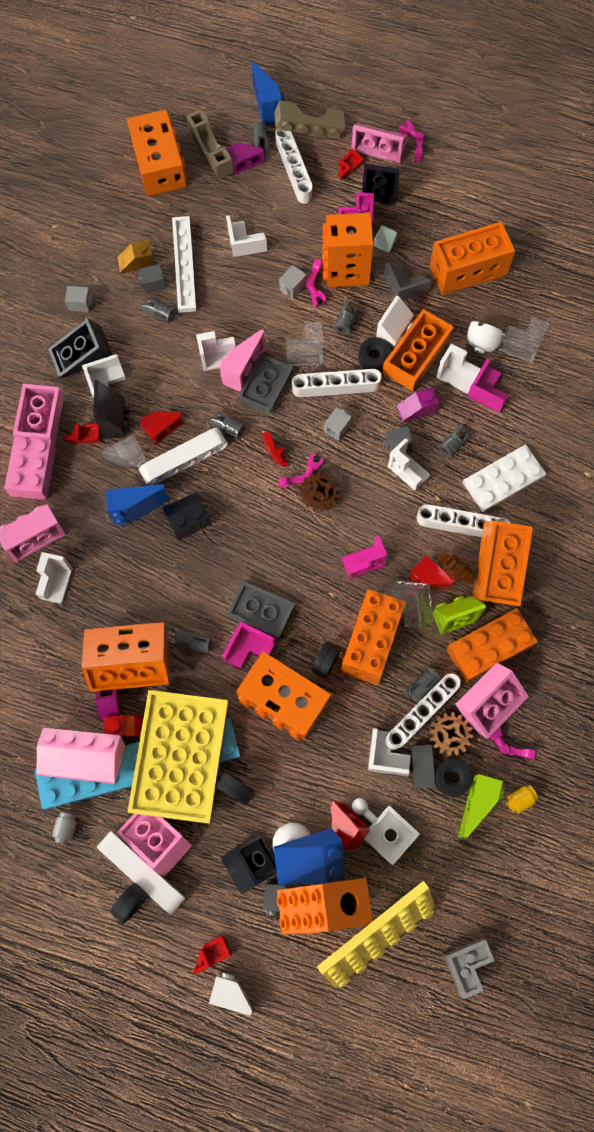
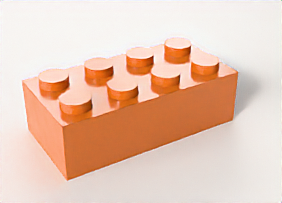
(417, 350)
(491, 645)

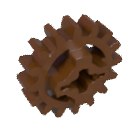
(323, 484)
(456, 568)

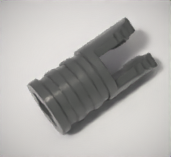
(260, 136)
(159, 310)
(346, 319)
(227, 424)
(453, 442)
(193, 641)
(422, 684)

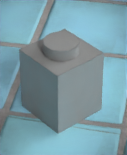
(292, 281)
(78, 299)
(337, 423)

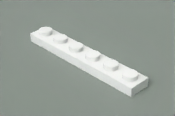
(184, 264)

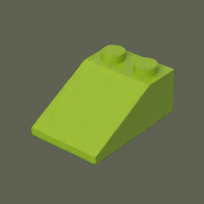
(457, 614)
(481, 799)

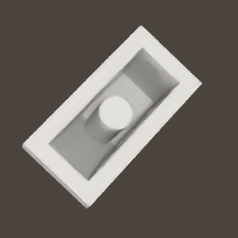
(230, 995)

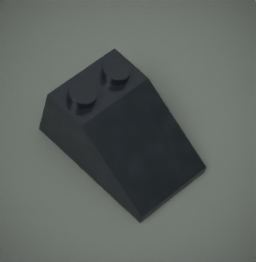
(382, 182)
(79, 347)
(110, 411)

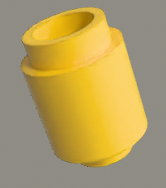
(521, 799)

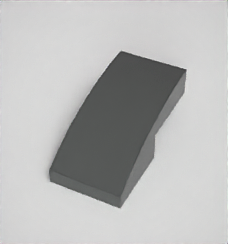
(423, 766)

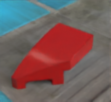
(349, 164)
(85, 434)
(278, 453)
(212, 953)

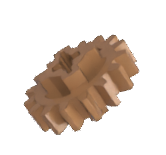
(443, 729)

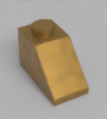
(135, 257)

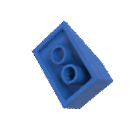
(266, 94)
(132, 503)
(310, 859)

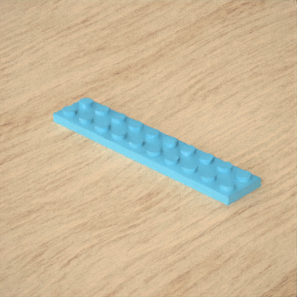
(62, 791)

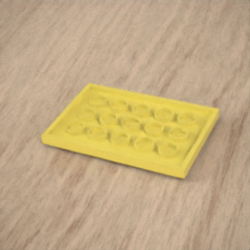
(178, 757)
(377, 936)

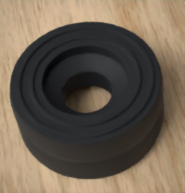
(370, 345)
(326, 659)
(463, 772)
(235, 788)
(129, 903)

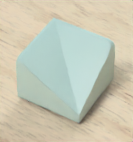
(385, 239)

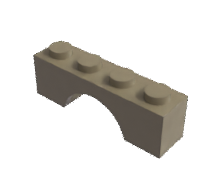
(291, 118)
(215, 155)

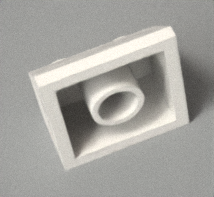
(395, 322)

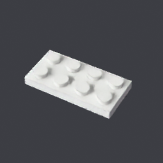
(504, 478)

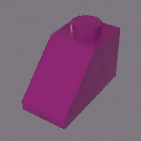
(245, 156)
(418, 405)
(108, 703)

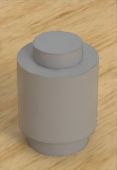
(64, 828)

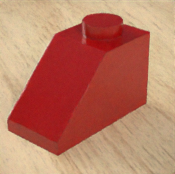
(160, 424)
(430, 573)
(124, 725)
(347, 825)

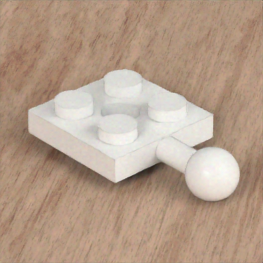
(387, 820)

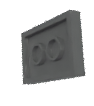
(265, 383)
(260, 609)

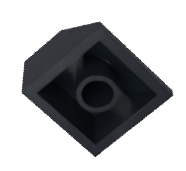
(187, 516)
(250, 863)

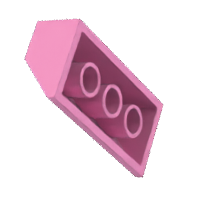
(79, 755)

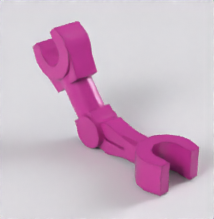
(408, 130)
(315, 295)
(312, 466)
(511, 751)

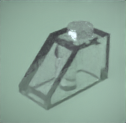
(125, 453)

